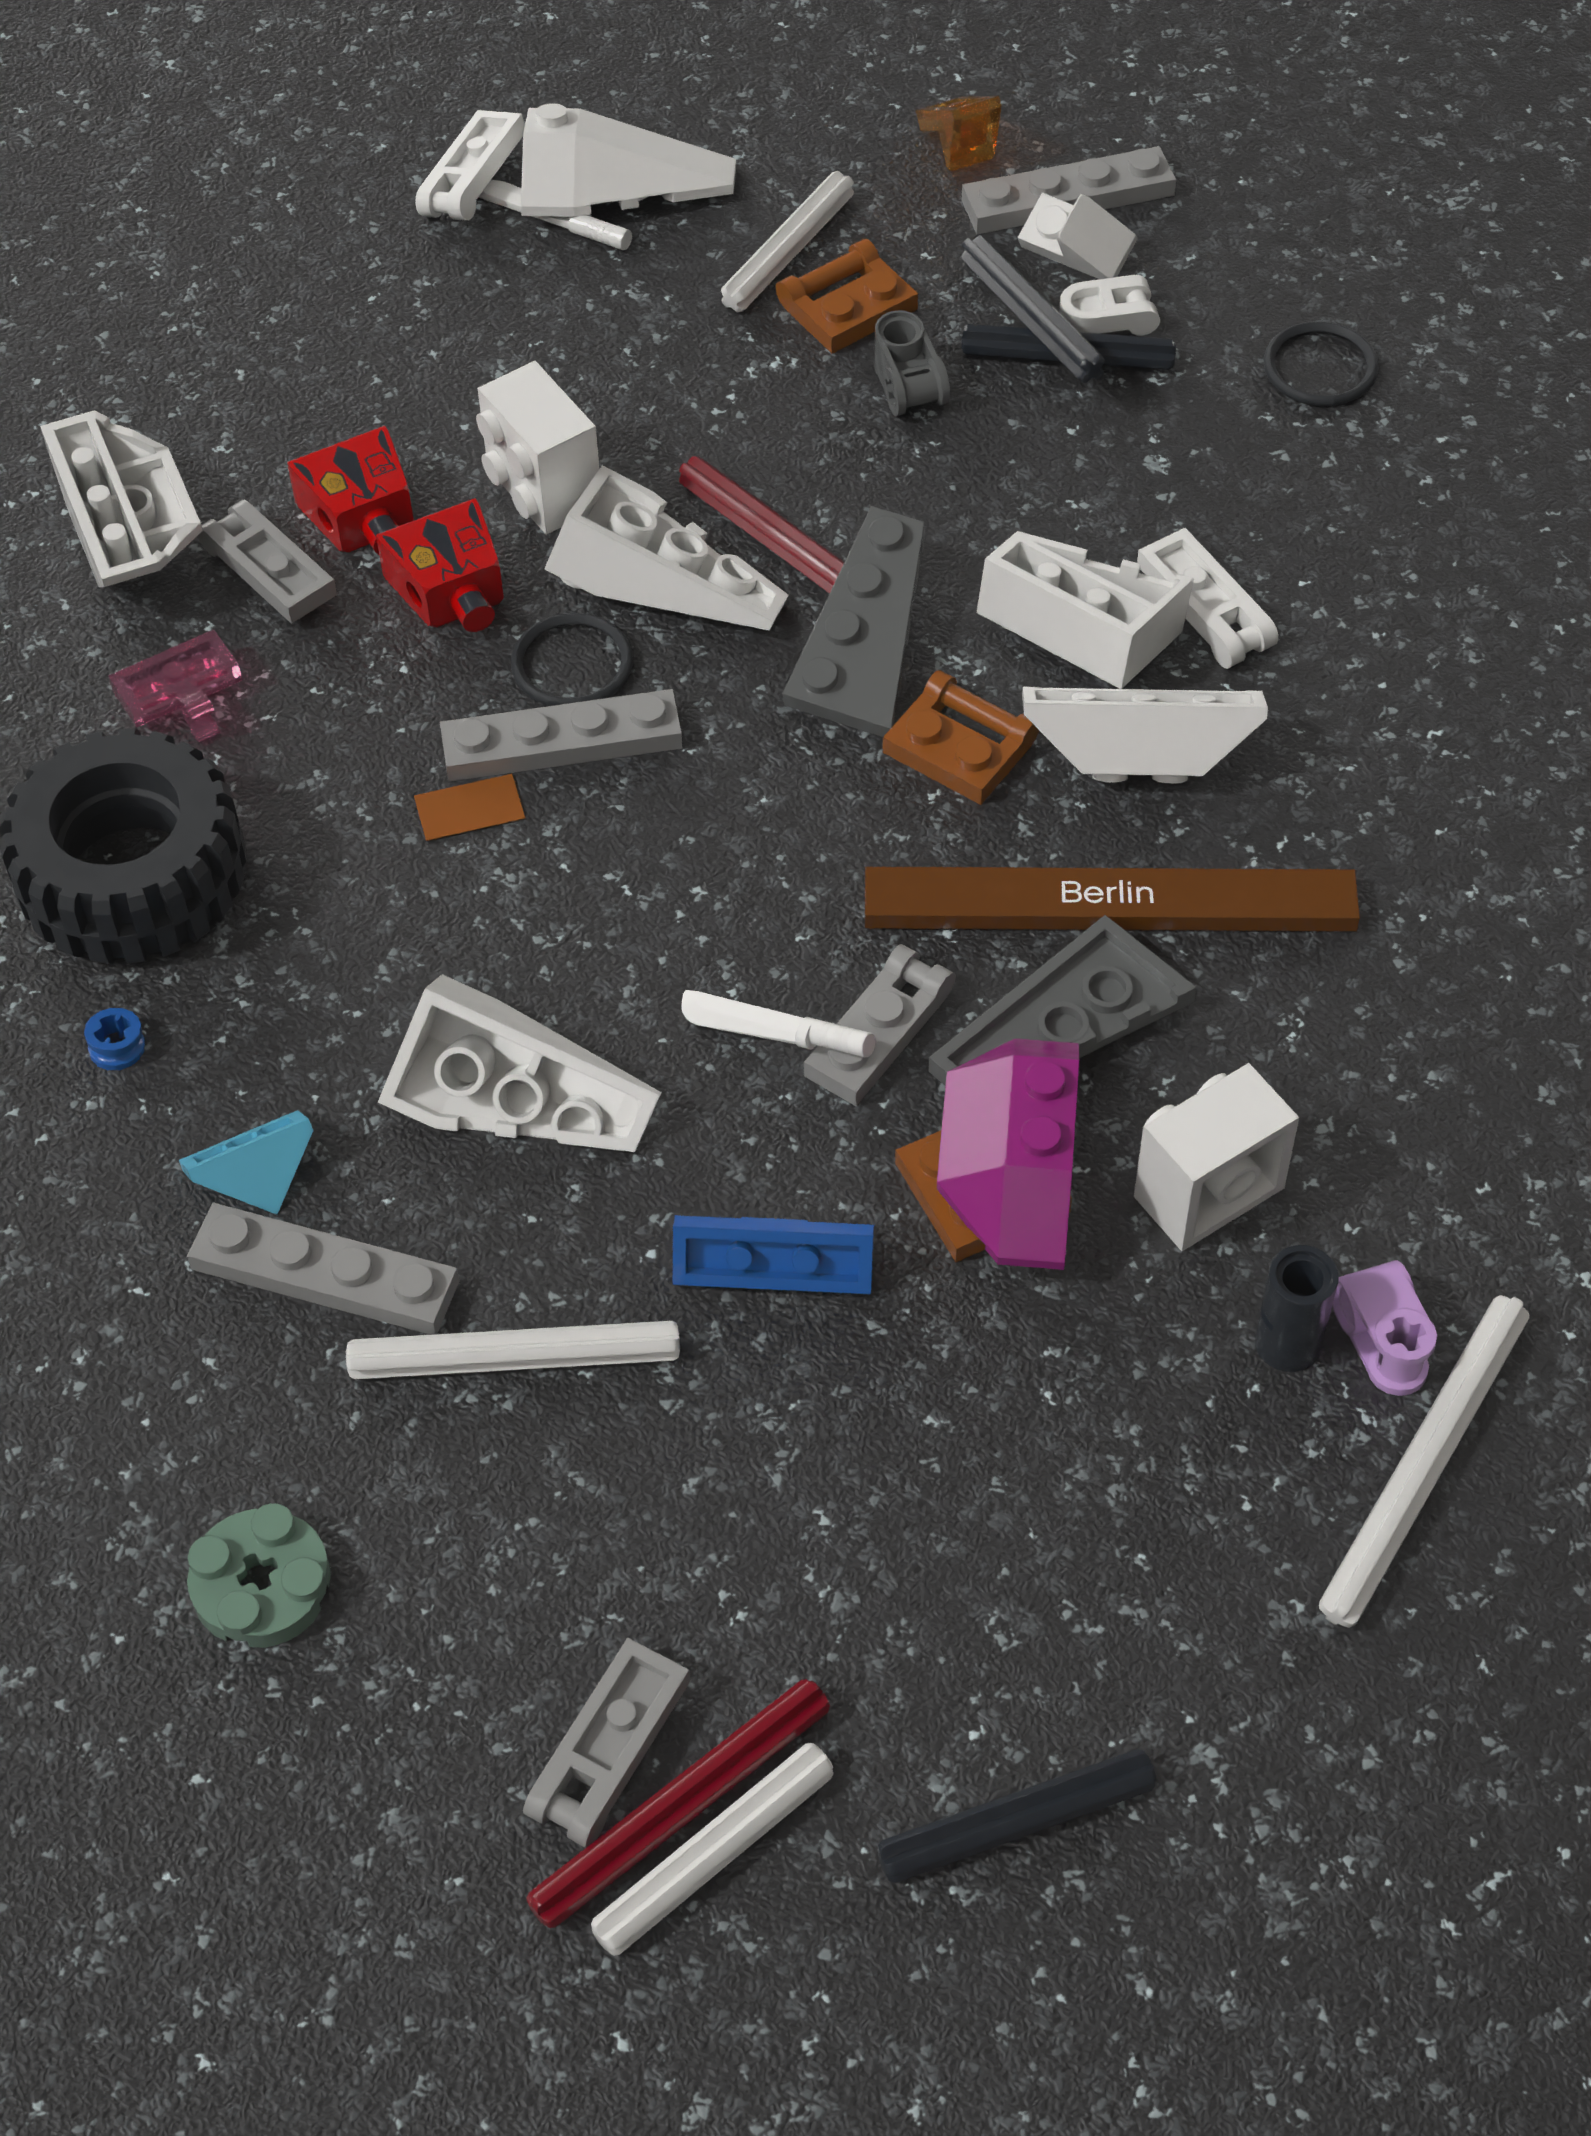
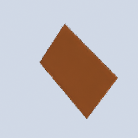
(469, 807)

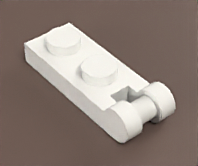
(469, 165)
(1214, 598)

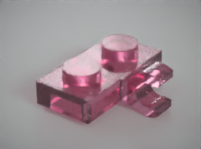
(176, 681)

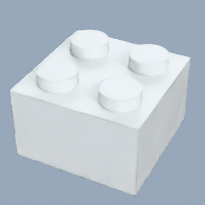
(536, 444)
(1214, 1155)

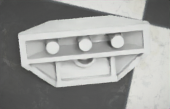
(120, 496)
(1144, 730)

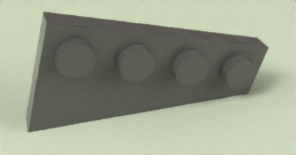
(860, 638)
(1083, 995)

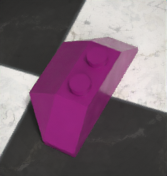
(1012, 1149)

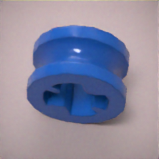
(119, 1054)

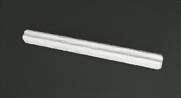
(1423, 1462)

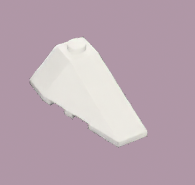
(591, 159)
(633, 552)

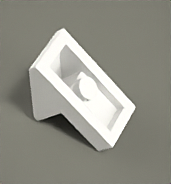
(1078, 236)

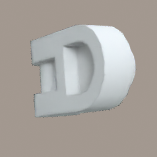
(1110, 306)

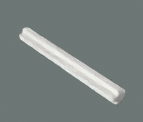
(513, 1349)

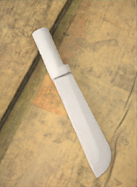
(585, 225)
(761, 1022)

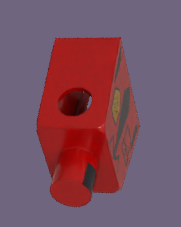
(353, 489)
(445, 566)

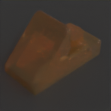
(965, 128)

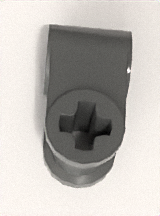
(908, 363)

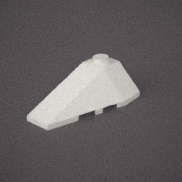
(501, 1072)

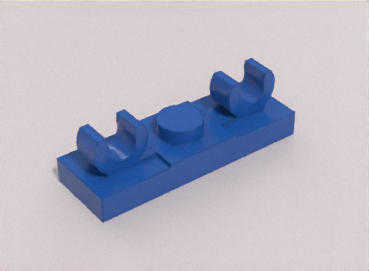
(773, 1254)

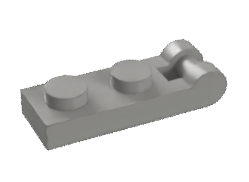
(268, 561)
(889, 1016)
(607, 1741)

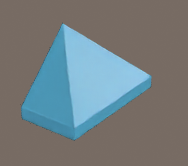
(254, 1164)

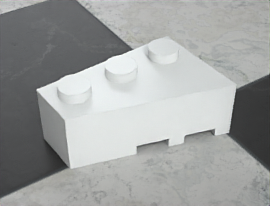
(1080, 608)

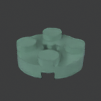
(253, 1539)

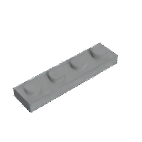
(1106, 180)
(561, 735)
(324, 1268)

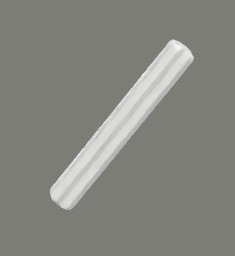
(787, 241)
(711, 1849)

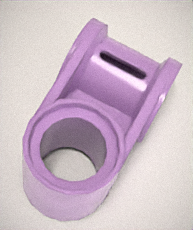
(1386, 1326)

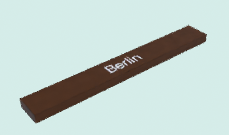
(1125, 895)

